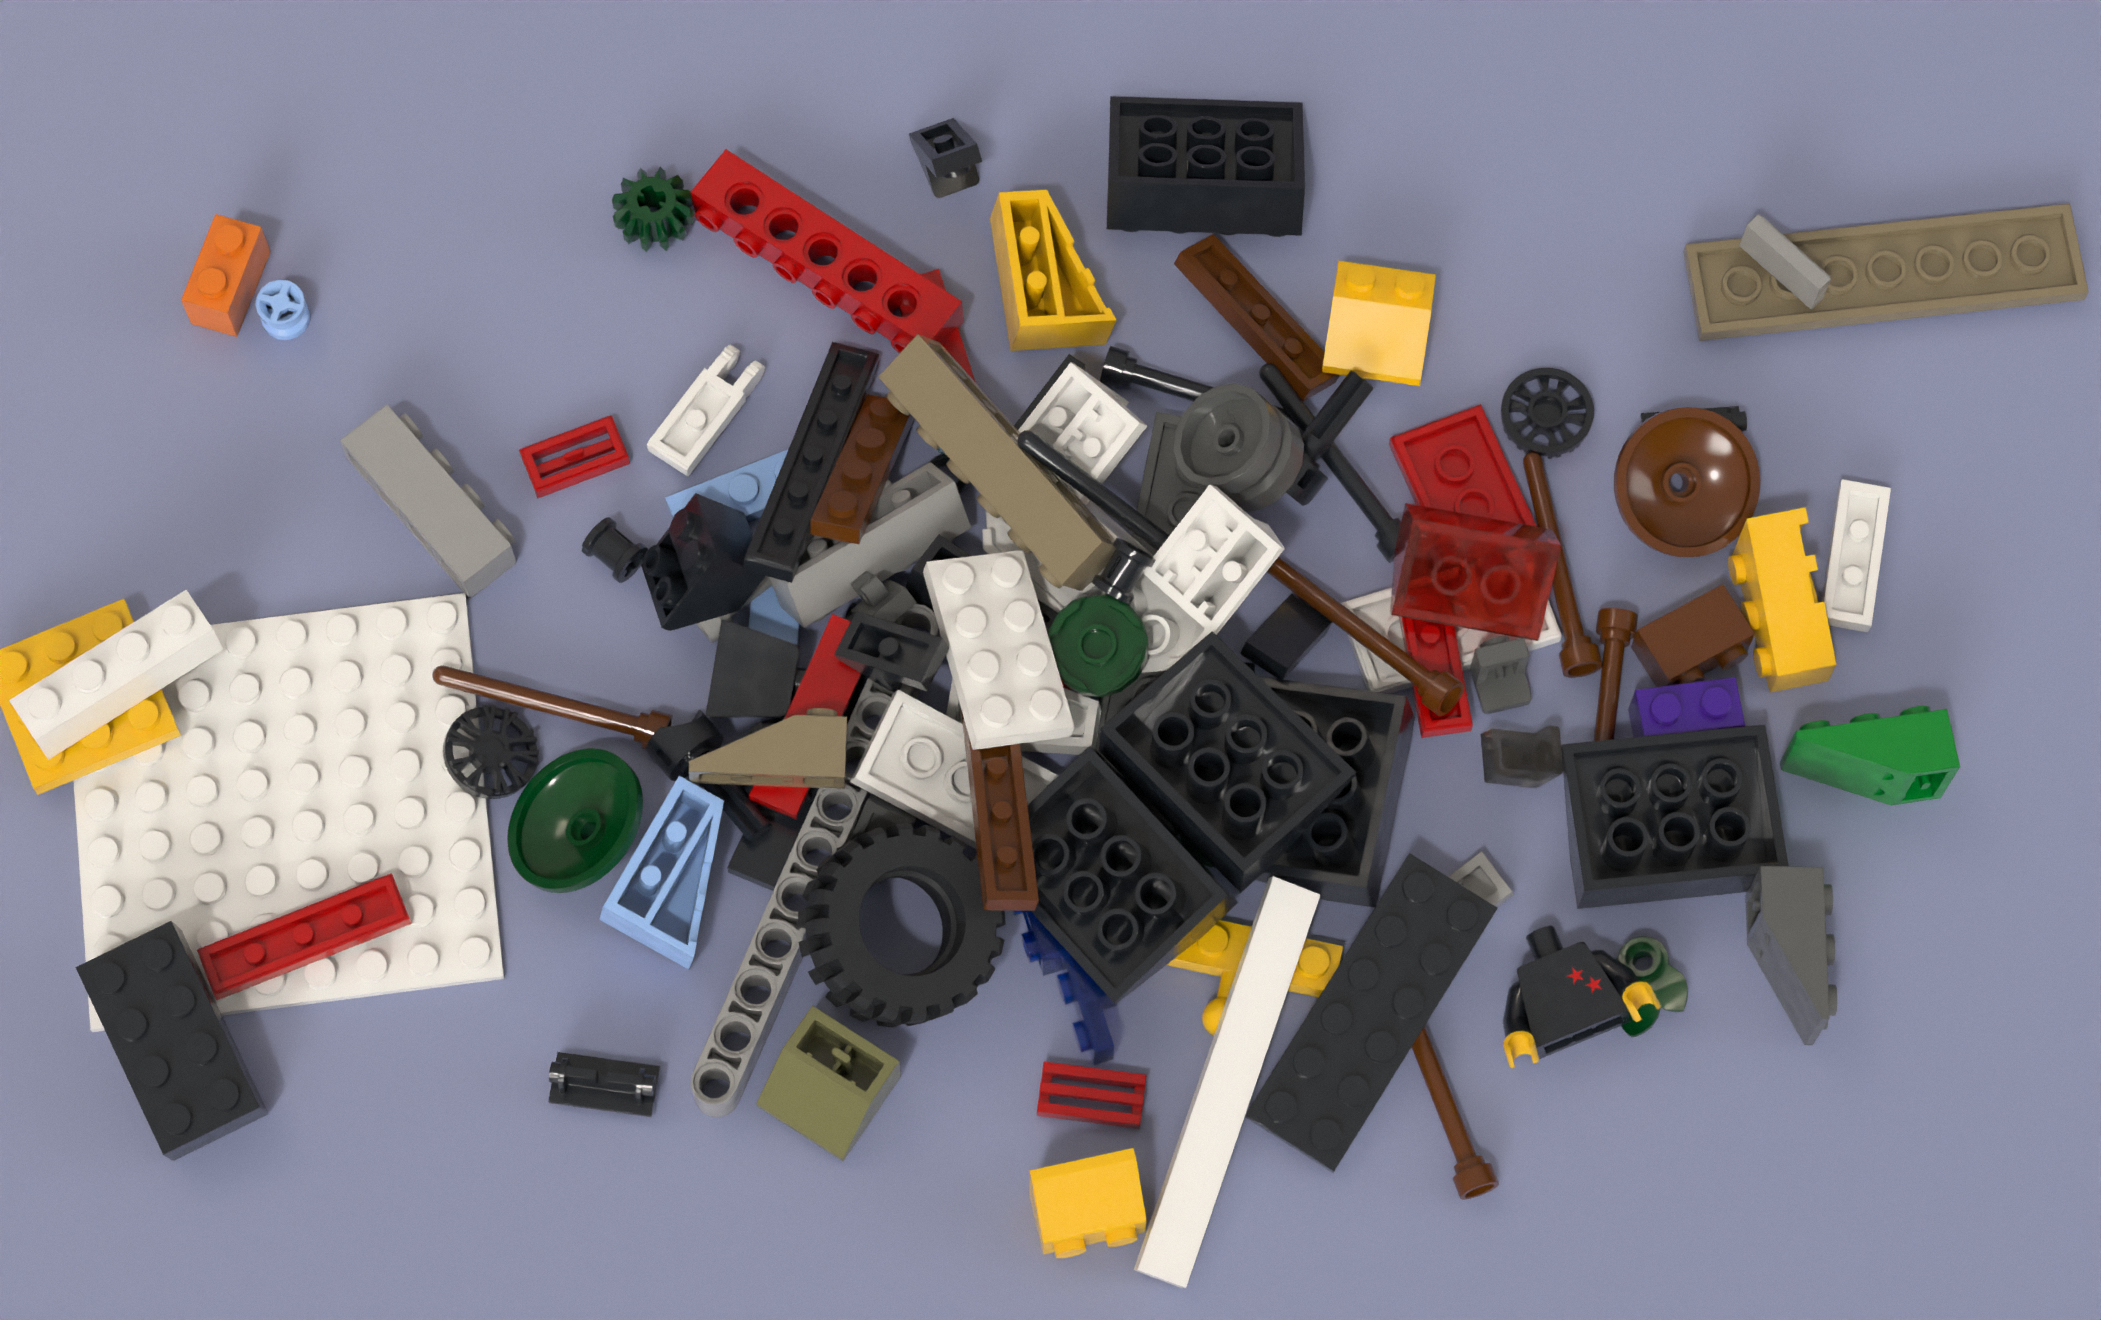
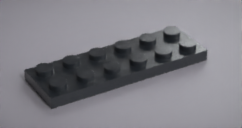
(1371, 1012)

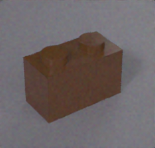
(1694, 640)

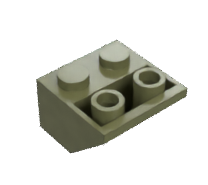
(828, 1083)

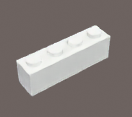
(116, 674)

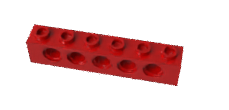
(736, 184)

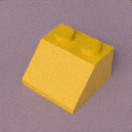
(1379, 323)
(1088, 1203)

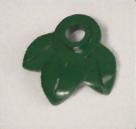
(1664, 979)

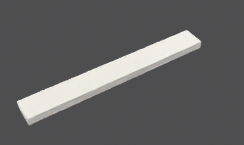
(1227, 1082)

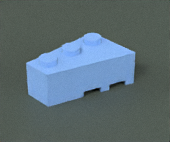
(668, 875)

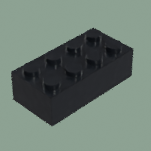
(171, 1041)

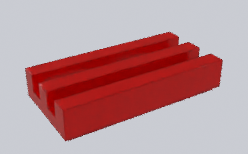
(581, 472)
(1091, 1075)

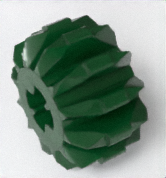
(639, 222)

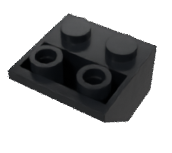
(700, 565)

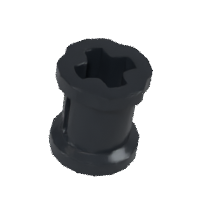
(614, 549)
(1123, 570)

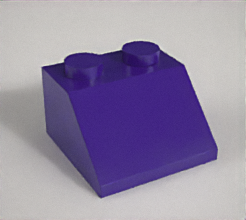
(1686, 708)

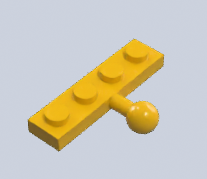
(1220, 954)

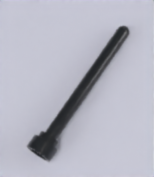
(1124, 370)
(1092, 489)
(1386, 526)

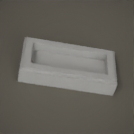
(1785, 261)

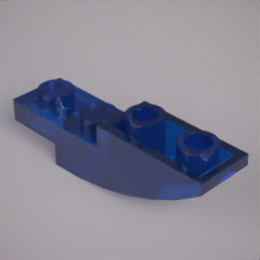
(1074, 986)

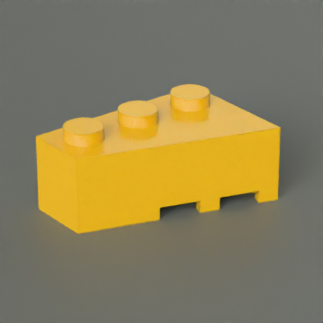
(1041, 278)
(1782, 601)

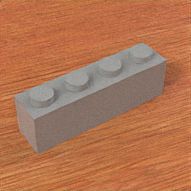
(429, 501)
(897, 535)

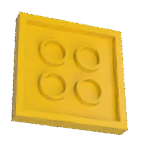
(124, 736)

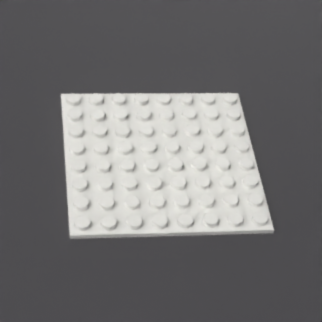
(294, 780)

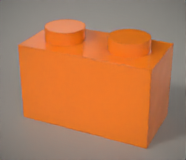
(226, 275)

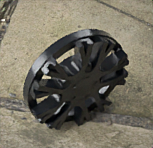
(1547, 412)
(490, 752)

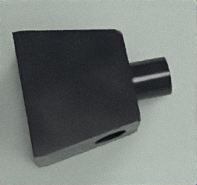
(753, 674)

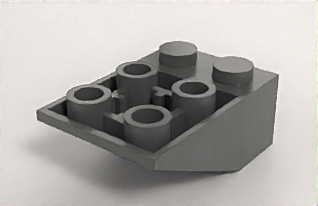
(1791, 942)

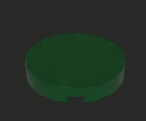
(1098, 645)

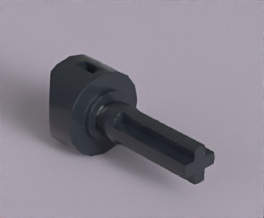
(1322, 433)
(691, 741)

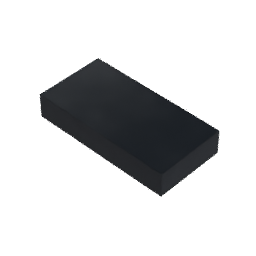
(1286, 637)

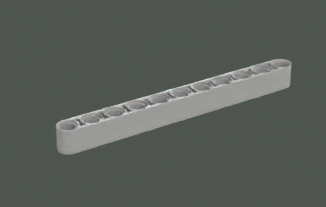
(781, 923)

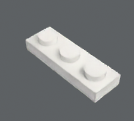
(1855, 554)

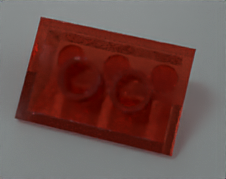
(1473, 571)

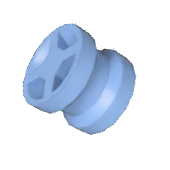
(276, 299)

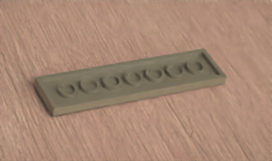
(1894, 272)

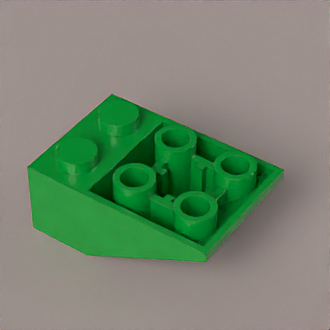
(1879, 757)

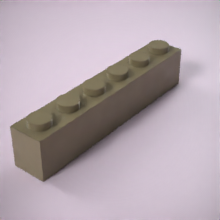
(986, 452)

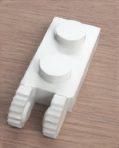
(704, 412)

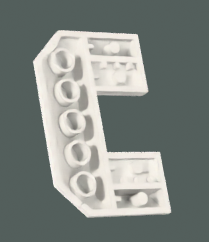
(1202, 565)

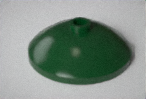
(575, 820)

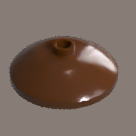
(1716, 475)

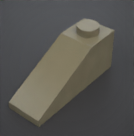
(790, 753)

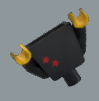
(1568, 997)

